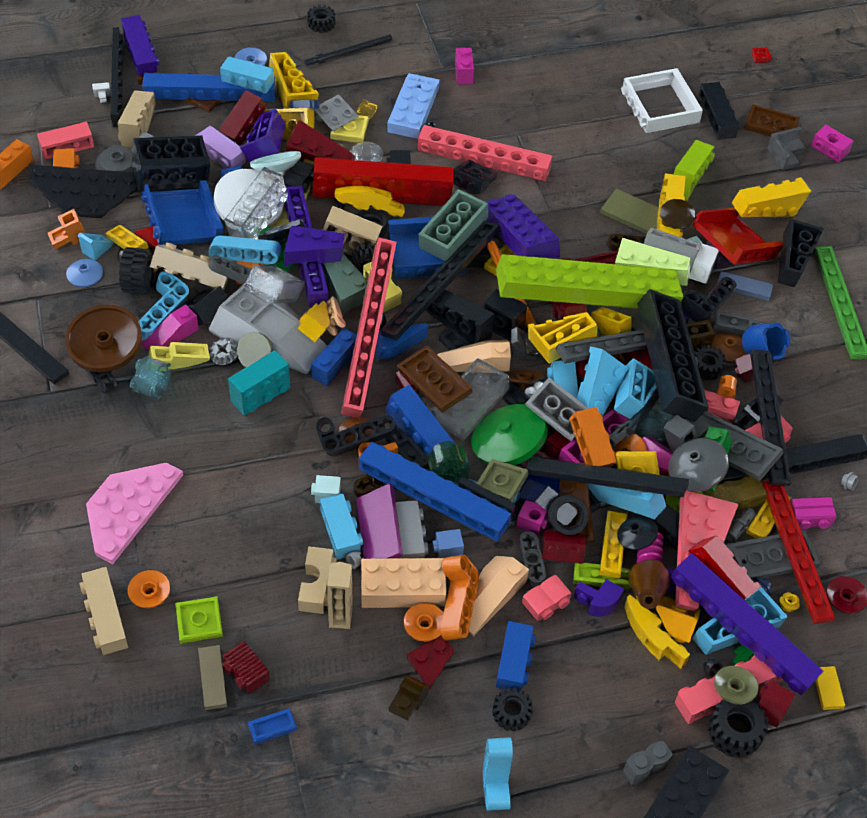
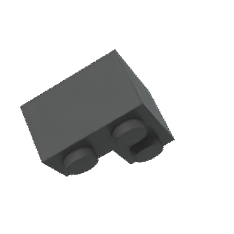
(681, 430)

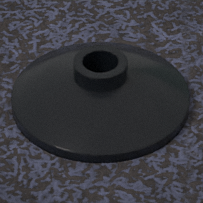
(638, 539)

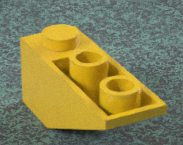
(315, 321)

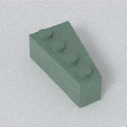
(345, 283)

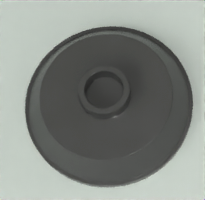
(115, 159)

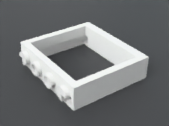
(652, 80)

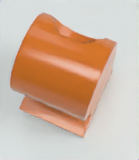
(727, 386)

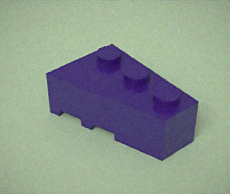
(266, 136)
(313, 245)

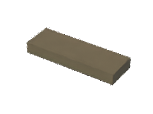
(212, 677)

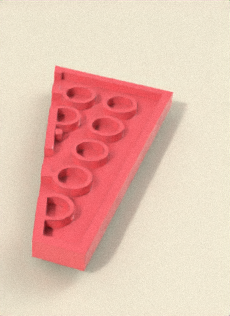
(700, 519)

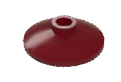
(847, 587)

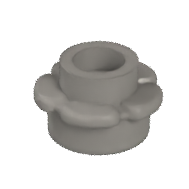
(849, 481)

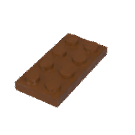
(435, 379)

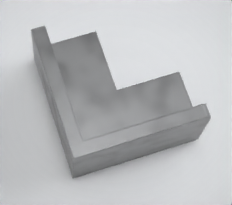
(784, 146)

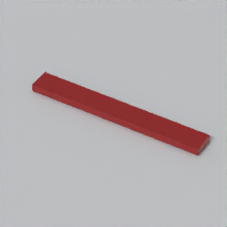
(798, 554)

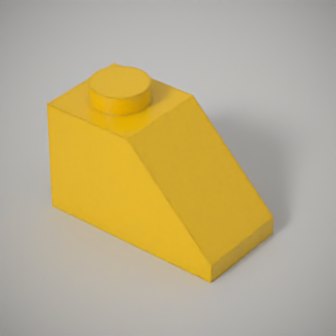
(611, 322)

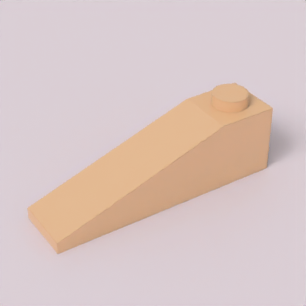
(490, 351)
(496, 586)

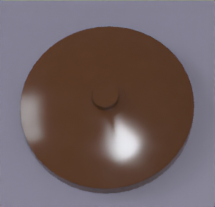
(103, 338)

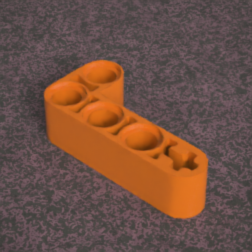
(460, 597)

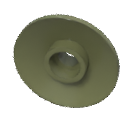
(737, 678)

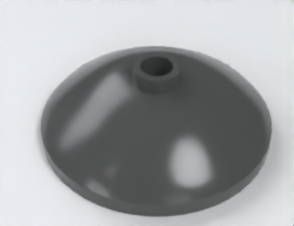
(702, 471)

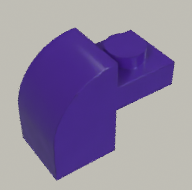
(602, 601)

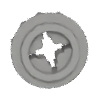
(220, 357)

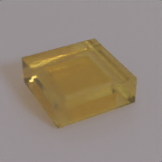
(367, 109)

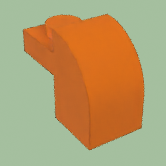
(68, 231)

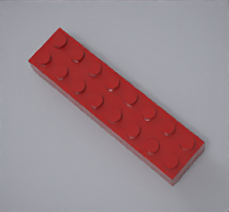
(405, 181)

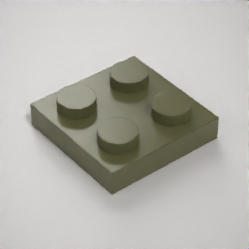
(503, 479)

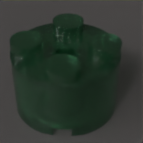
(449, 461)

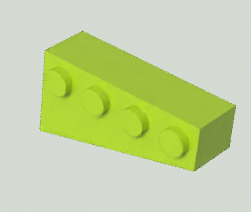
(694, 165)

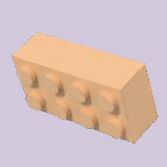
(403, 582)

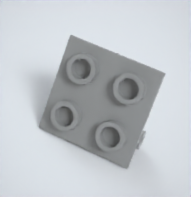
(335, 113)

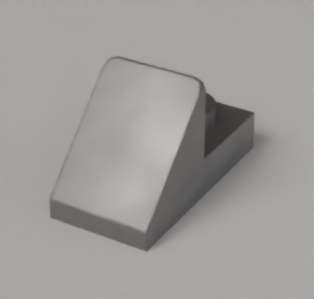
(518, 346)

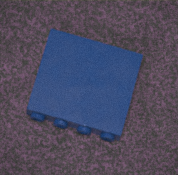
(182, 215)
(408, 258)

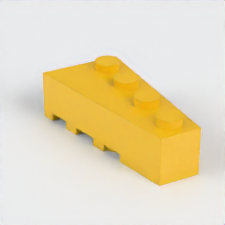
(672, 188)
(772, 200)

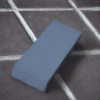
(749, 286)

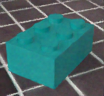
(259, 383)

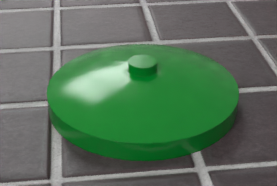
(509, 435)

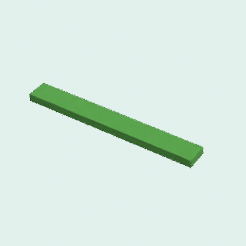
(841, 302)

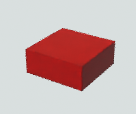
(761, 55)

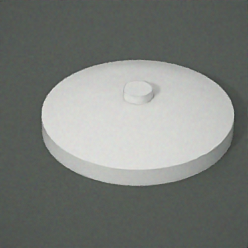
(232, 187)

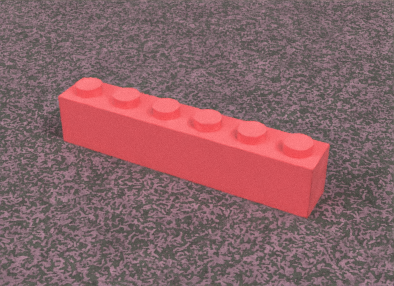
(703, 698)

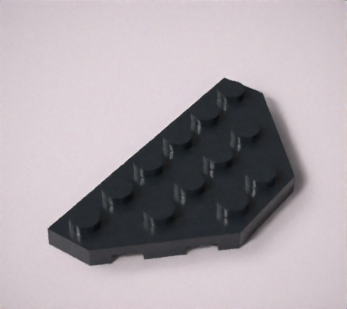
(84, 190)

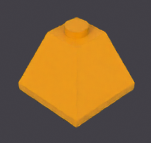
(677, 621)

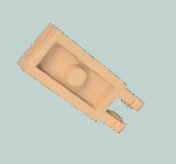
(335, 316)

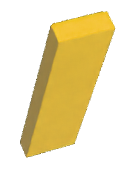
(612, 550)

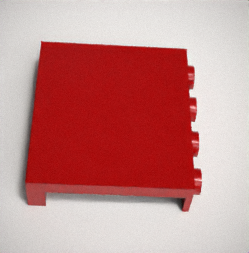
(734, 237)

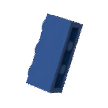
(334, 357)
(515, 656)

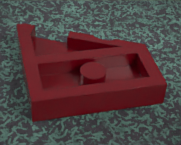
(430, 659)

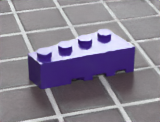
(139, 45)

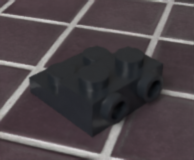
(473, 177)

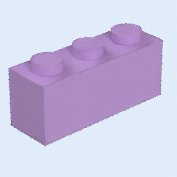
(222, 148)

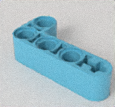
(264, 250)
(169, 297)
(496, 773)

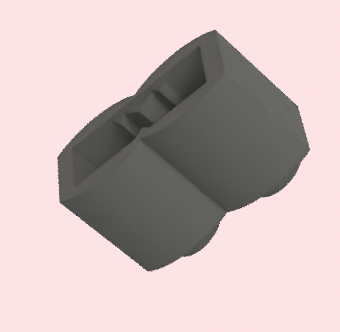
(647, 762)

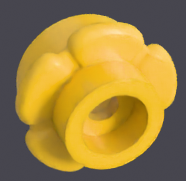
(786, 605)

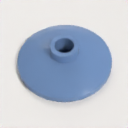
(252, 55)
(84, 273)

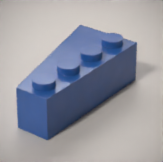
(416, 419)

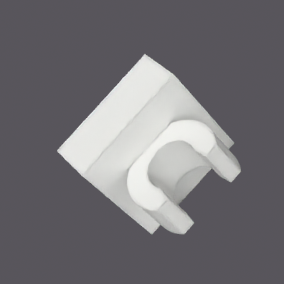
(101, 90)

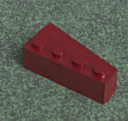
(314, 144)

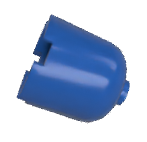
(766, 337)

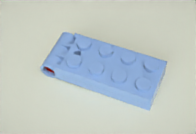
(413, 105)

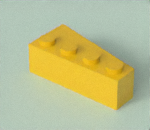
(289, 80)

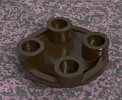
(677, 214)

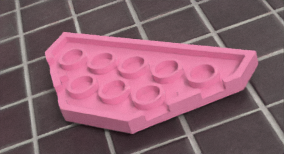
(126, 504)

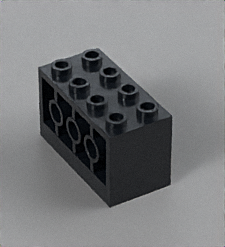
(170, 163)

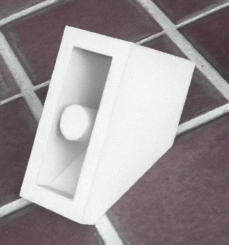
(704, 263)

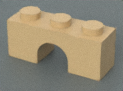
(314, 595)

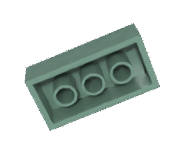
(453, 225)

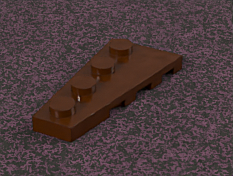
(580, 491)

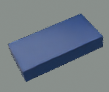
(272, 726)

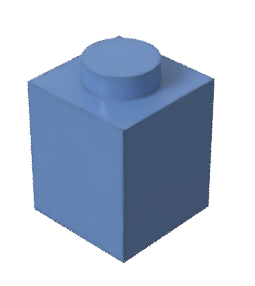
(448, 543)

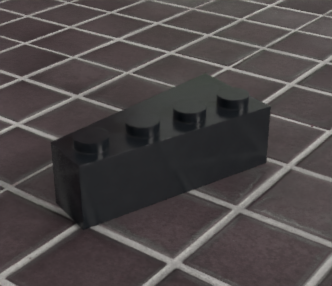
(799, 244)

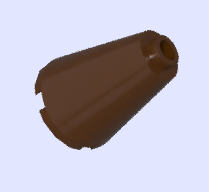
(649, 582)

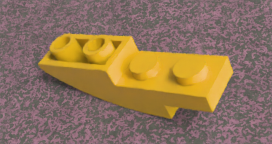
(362, 197)
(647, 628)

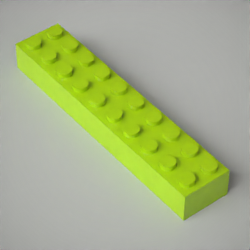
(582, 281)

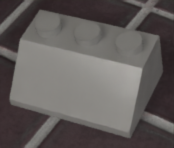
(555, 407)

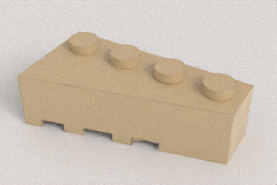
(136, 117)
(187, 264)

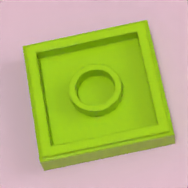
(199, 620)

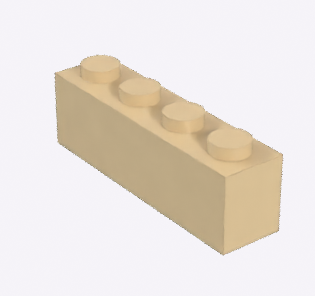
(340, 595)
(104, 611)

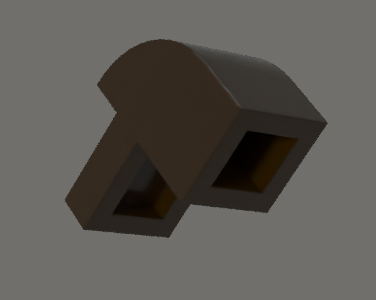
(409, 697)

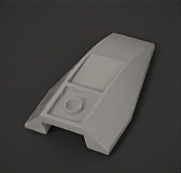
(251, 313)

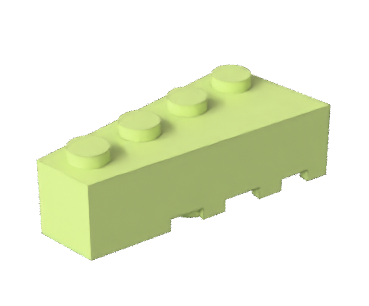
(642, 255)

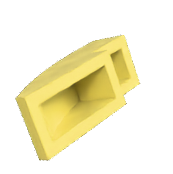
(181, 354)

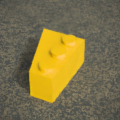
(550, 334)

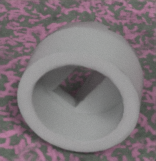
(354, 559)

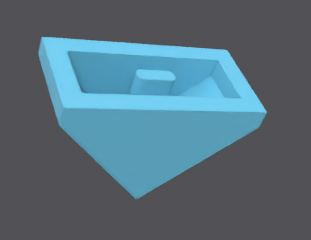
(94, 244)

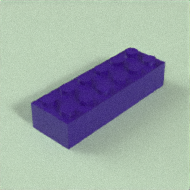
(522, 228)

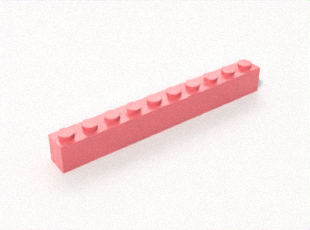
(368, 328)

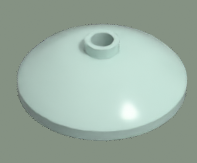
(277, 162)

